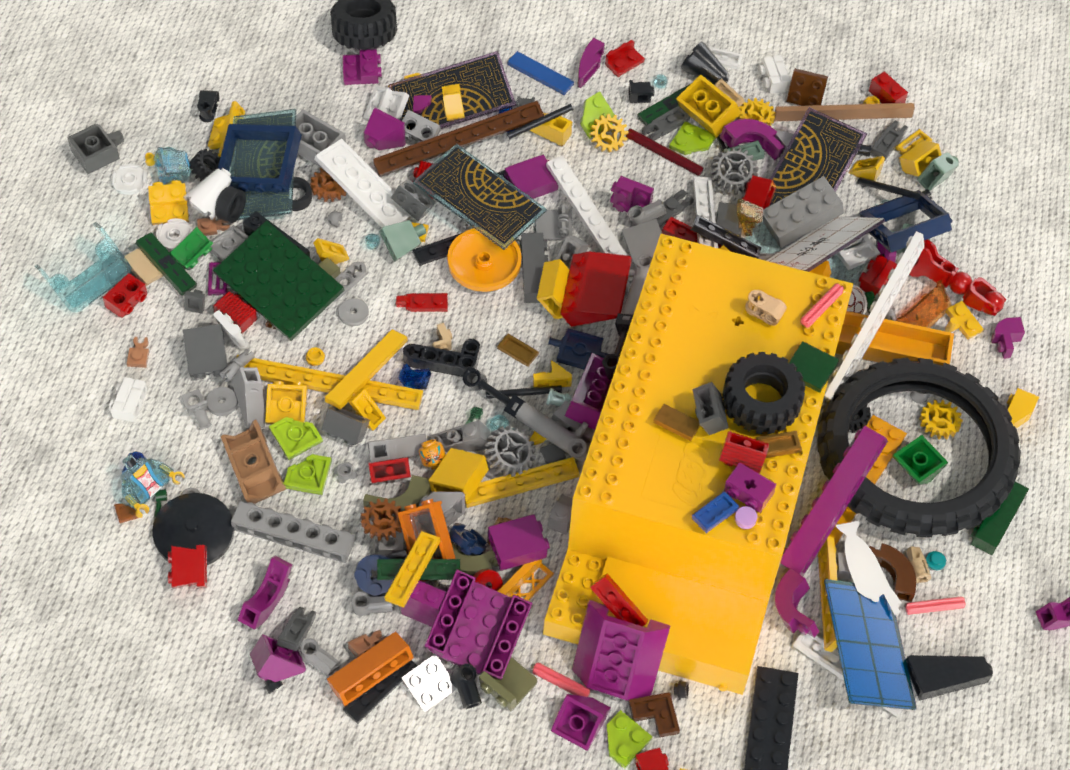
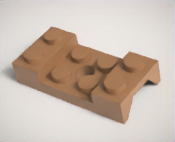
(258, 479)

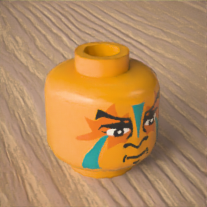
(431, 453)

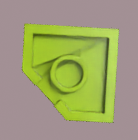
(593, 109)
(691, 139)
(295, 436)
(309, 475)
(625, 739)

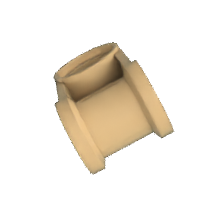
(766, 308)

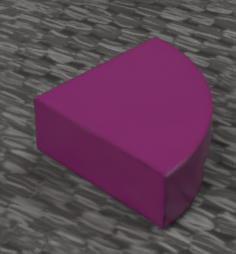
(421, 102)

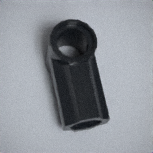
(466, 686)

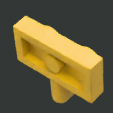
(962, 319)

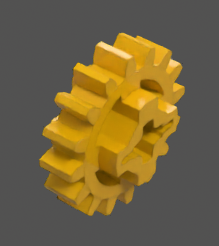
(757, 111)
(607, 127)
(941, 419)

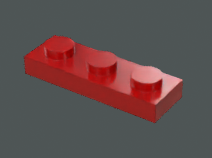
(617, 601)

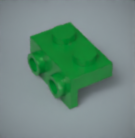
(192, 248)

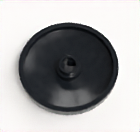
(194, 521)

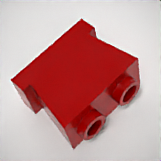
(188, 566)

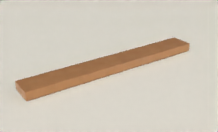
(848, 112)

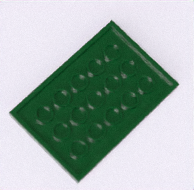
(278, 280)

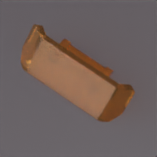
(928, 308)

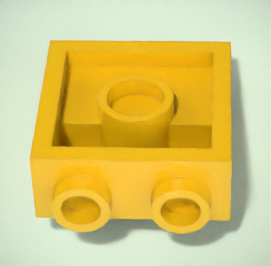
(168, 202)
(286, 401)

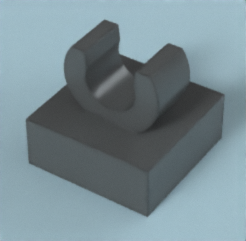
(194, 301)

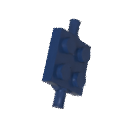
(577, 348)

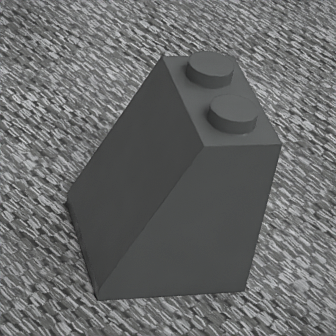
(205, 351)

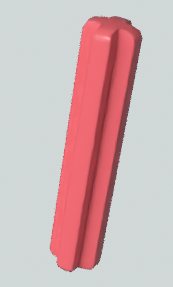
(822, 305)
(935, 605)
(560, 680)

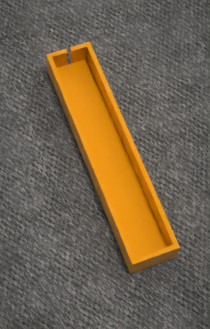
(898, 341)

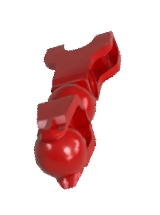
(977, 293)

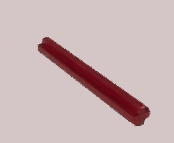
(665, 152)

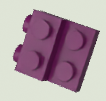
(362, 68)
(629, 194)

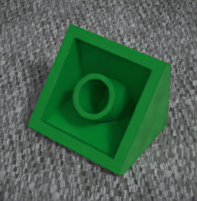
(920, 460)

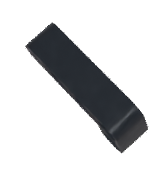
(440, 357)

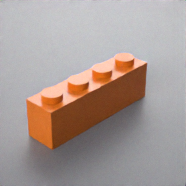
(370, 668)

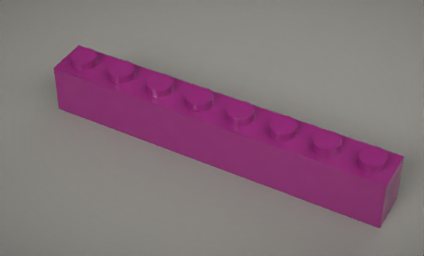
(834, 500)

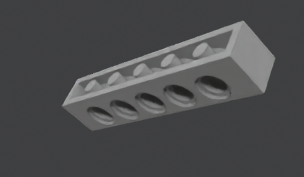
(299, 540)

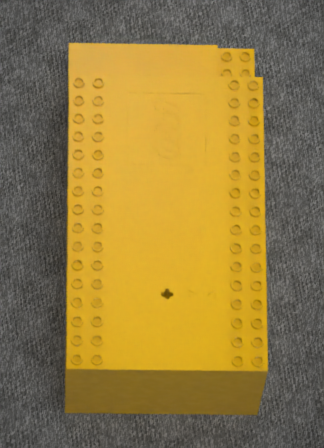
(648, 482)

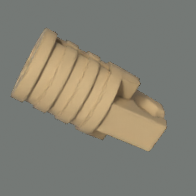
(919, 564)

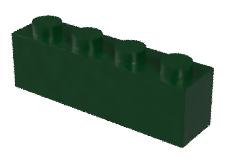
(994, 527)

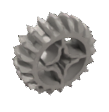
(727, 159)
(511, 441)

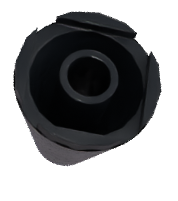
(704, 62)

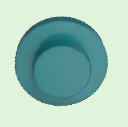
(936, 560)

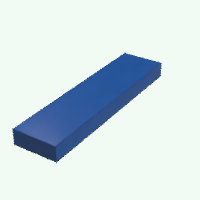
(540, 73)

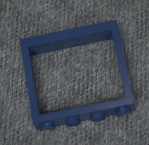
(262, 132)
(937, 224)

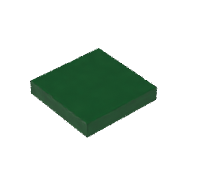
(814, 366)

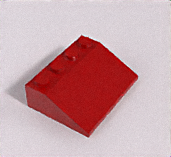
(595, 287)

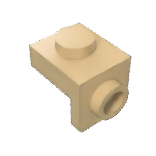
(444, 336)

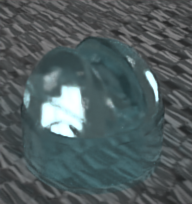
(659, 81)
(372, 241)

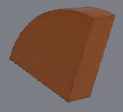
(125, 513)

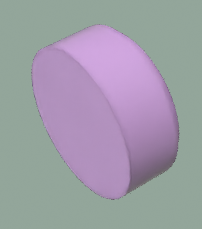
(746, 517)

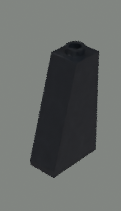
(946, 674)

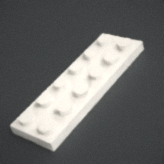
(361, 183)

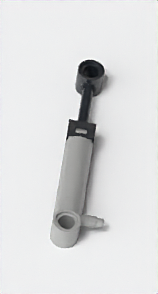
(624, 319)
(532, 417)

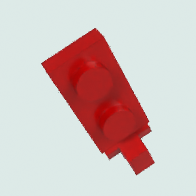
(423, 302)

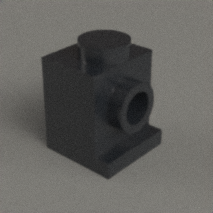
(640, 92)

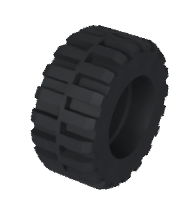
(363, 23)
(763, 370)

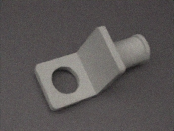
(197, 409)

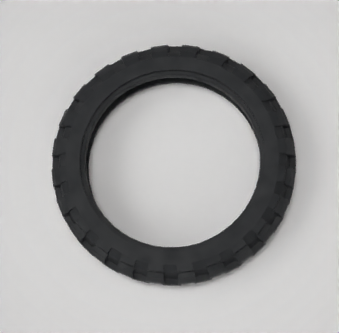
(946, 382)

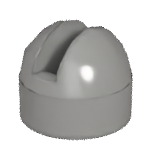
(334, 217)

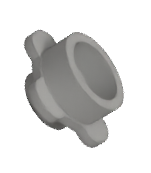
(345, 467)

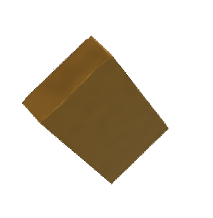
(518, 350)
(677, 422)
(781, 443)

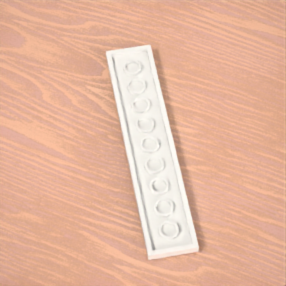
(878, 312)

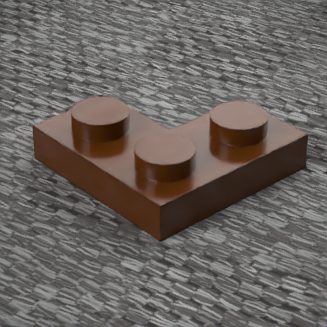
(657, 707)

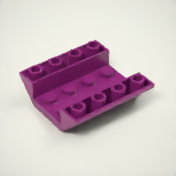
(477, 626)
(619, 654)

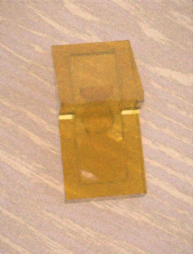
(749, 215)

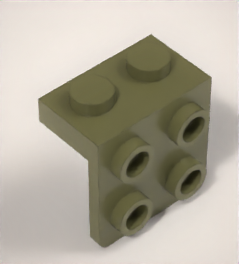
(512, 688)

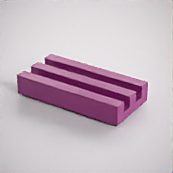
(217, 291)

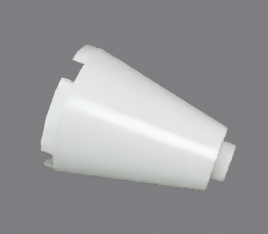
(205, 194)

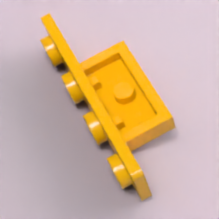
(221, 125)

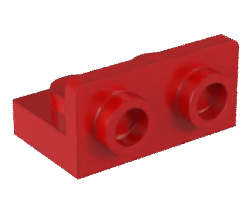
(623, 58)

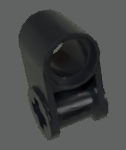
(208, 105)

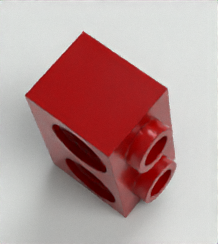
(126, 292)

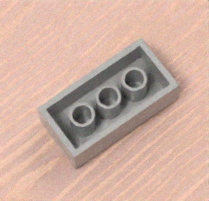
(802, 212)

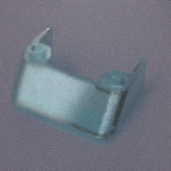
(94, 280)

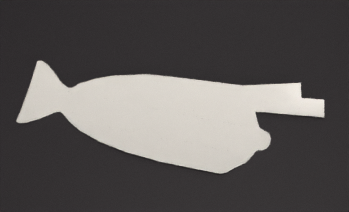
(865, 568)

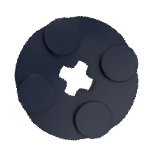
(469, 541)
(364, 579)

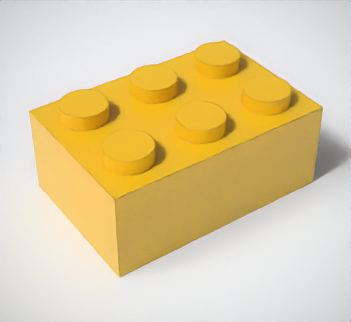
(708, 105)

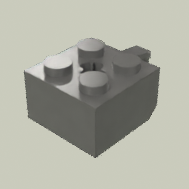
(95, 147)

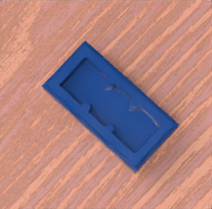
(715, 512)

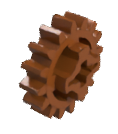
(329, 187)
(382, 519)

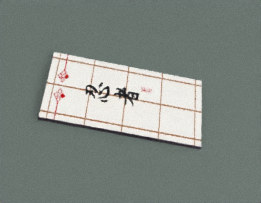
(825, 242)

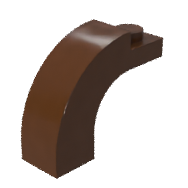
(900, 570)

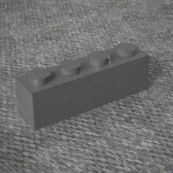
(533, 260)

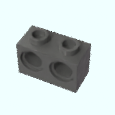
(413, 199)

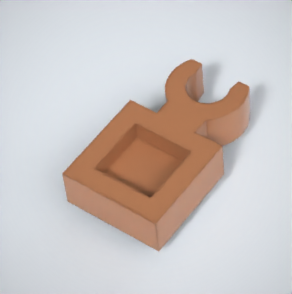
(210, 227)
(139, 355)
(363, 643)

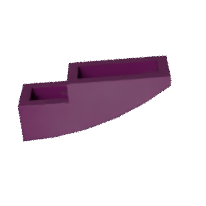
(590, 61)

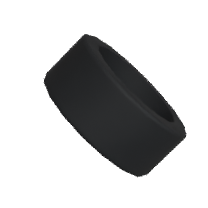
(305, 201)
(230, 204)

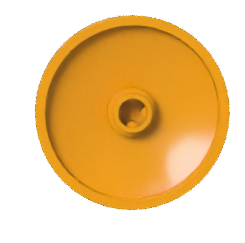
(481, 263)

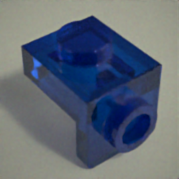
(414, 378)

